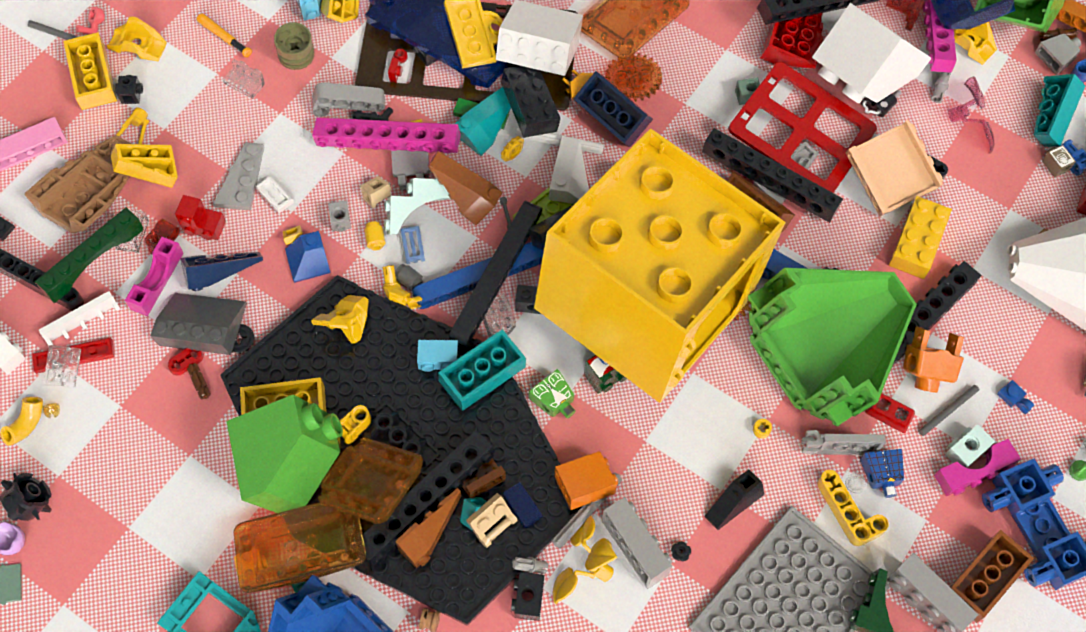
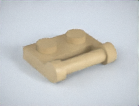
(487, 516)

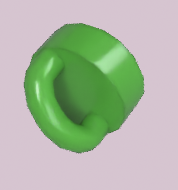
(1078, 470)

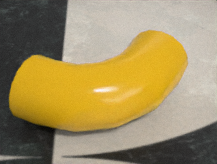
(25, 423)

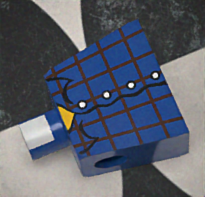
(884, 470)

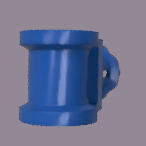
(1078, 155)

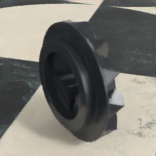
(248, 335)

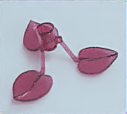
(962, 111)

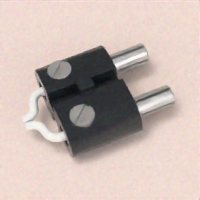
(883, 106)

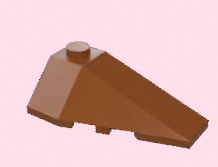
(761, 198)

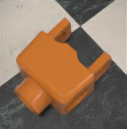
(933, 364)

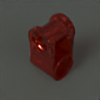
(162, 229)

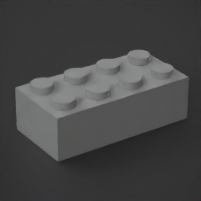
(636, 542)
(931, 596)

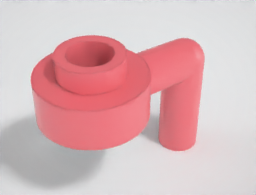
(95, 17)

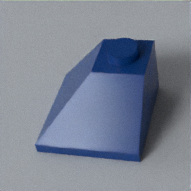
(307, 257)

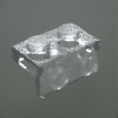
(499, 317)
(62, 366)

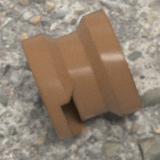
(429, 620)

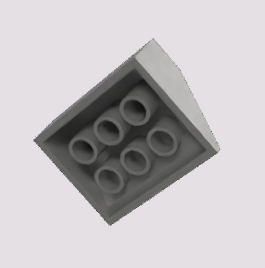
(199, 323)

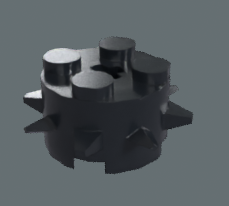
(25, 497)

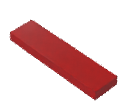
(90, 352)

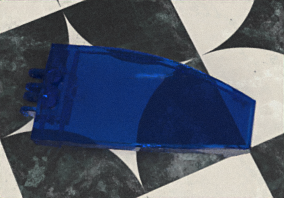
(427, 28)

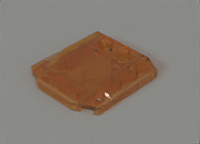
(370, 480)

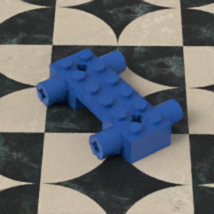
(1027, 495)

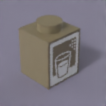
(1058, 160)

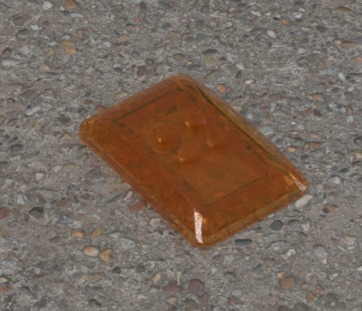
(629, 24)
(295, 546)

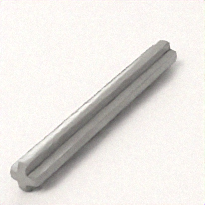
(578, 520)

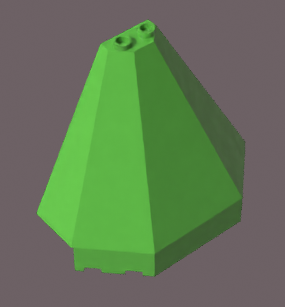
(830, 336)

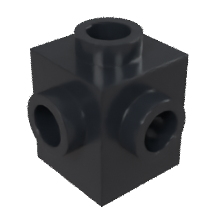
(129, 89)

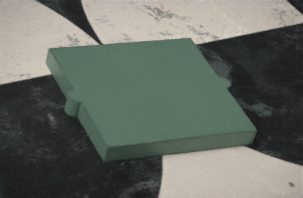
(10, 583)

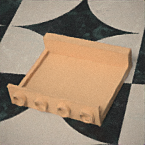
(894, 168)

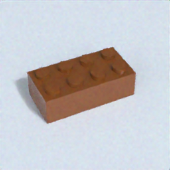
(991, 573)

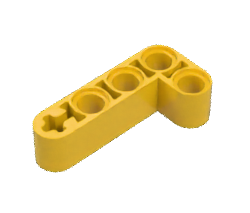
(848, 506)

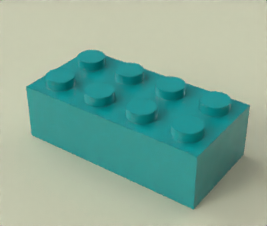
(482, 369)

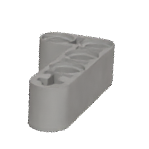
(346, 97)

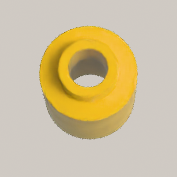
(374, 235)

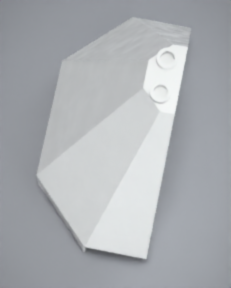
(1054, 269)

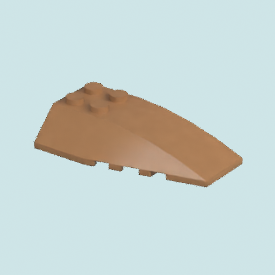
(80, 189)

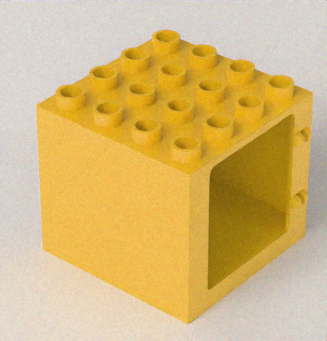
(654, 263)

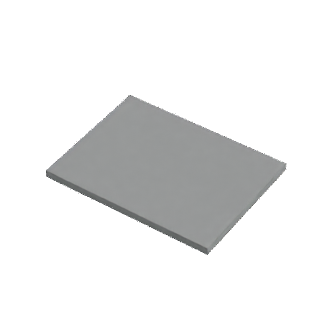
(789, 584)

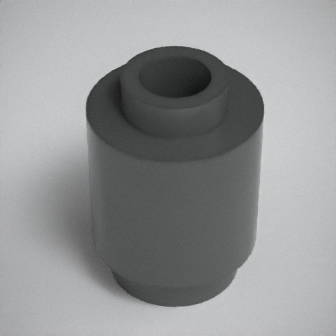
(408, 276)

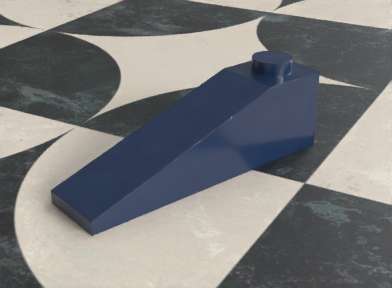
(204, 271)

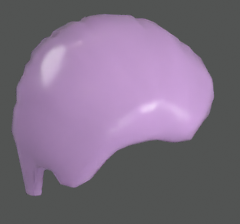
(11, 538)

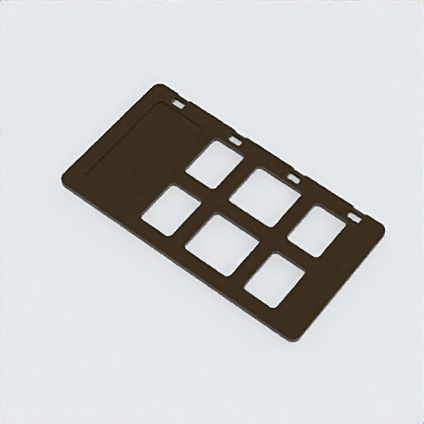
(379, 42)

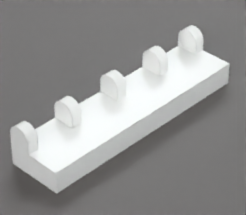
(78, 317)

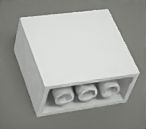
(539, 37)

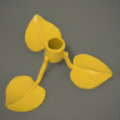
(596, 563)

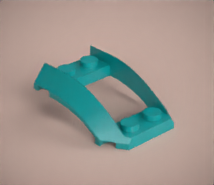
(194, 594)

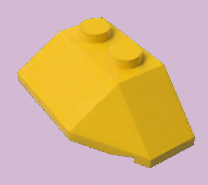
(340, 9)

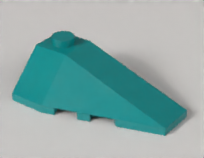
(484, 121)

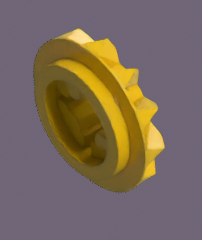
(512, 149)

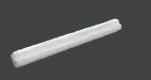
(555, 139)

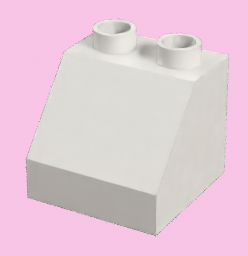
(867, 57)

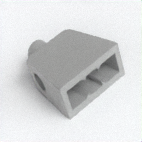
(1058, 52)

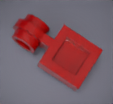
(395, 69)

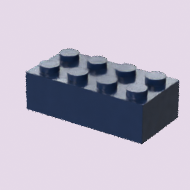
(613, 109)

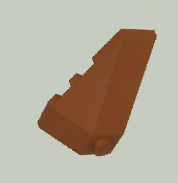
(469, 190)
(421, 539)

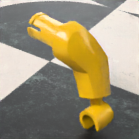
(395, 292)

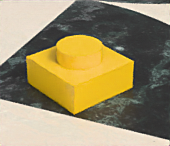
(292, 234)

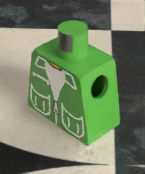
(553, 395)

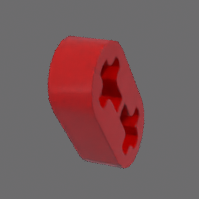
(184, 359)

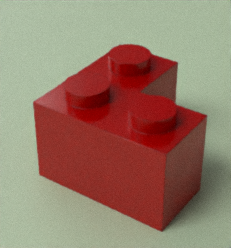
(198, 220)

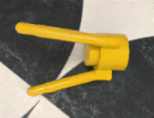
(137, 118)

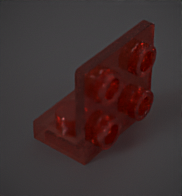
(909, 7)

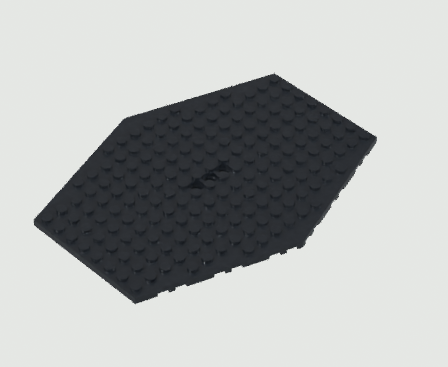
(386, 380)

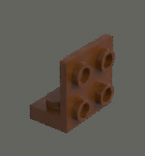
(485, 479)

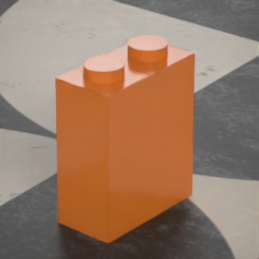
(586, 480)

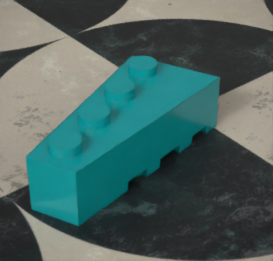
(1057, 108)

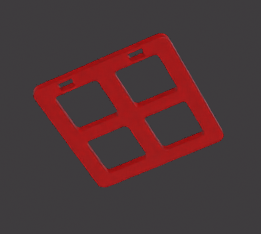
(802, 127)

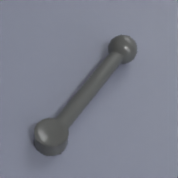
(503, 201)

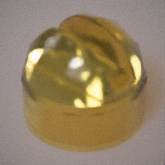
(53, 408)

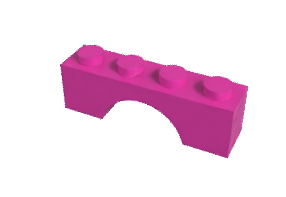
(145, 294)
(957, 477)

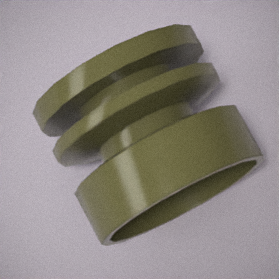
(294, 45)

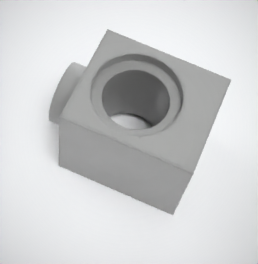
(336, 210)

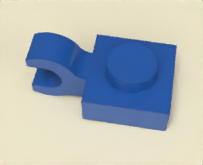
(1014, 395)

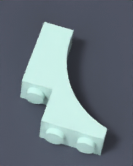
(419, 192)

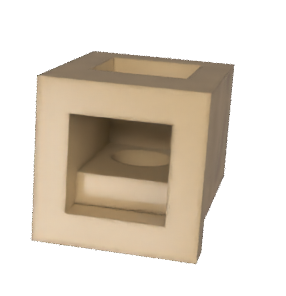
(375, 191)

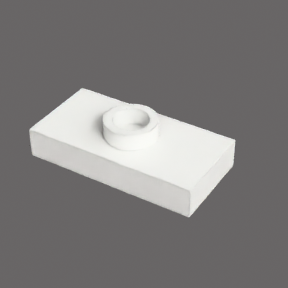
(274, 194)

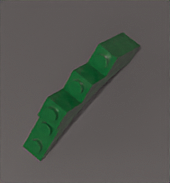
(874, 613)

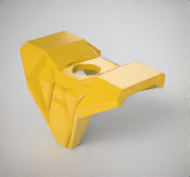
(151, 44)
(983, 44)
(348, 315)

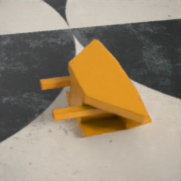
(577, 83)

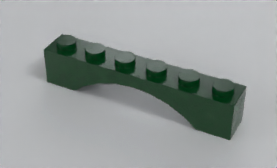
(61, 277)

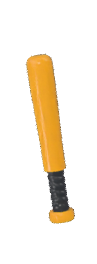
(212, 26)

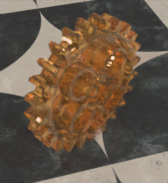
(635, 76)

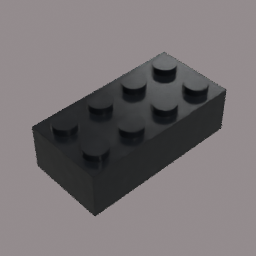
(530, 101)

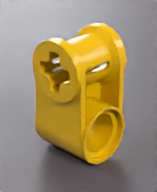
(354, 426)

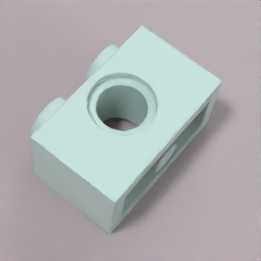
(977, 439)

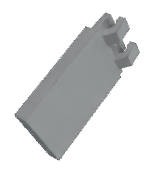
(409, 164)
(841, 443)

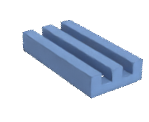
(415, 258)

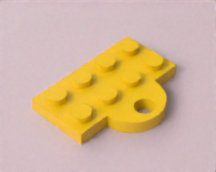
(473, 31)

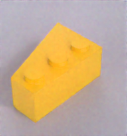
(145, 162)

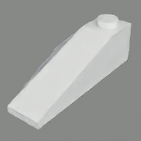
(569, 174)

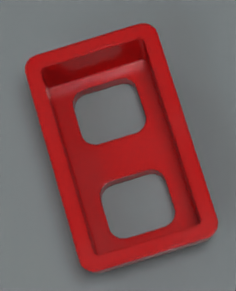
(888, 417)

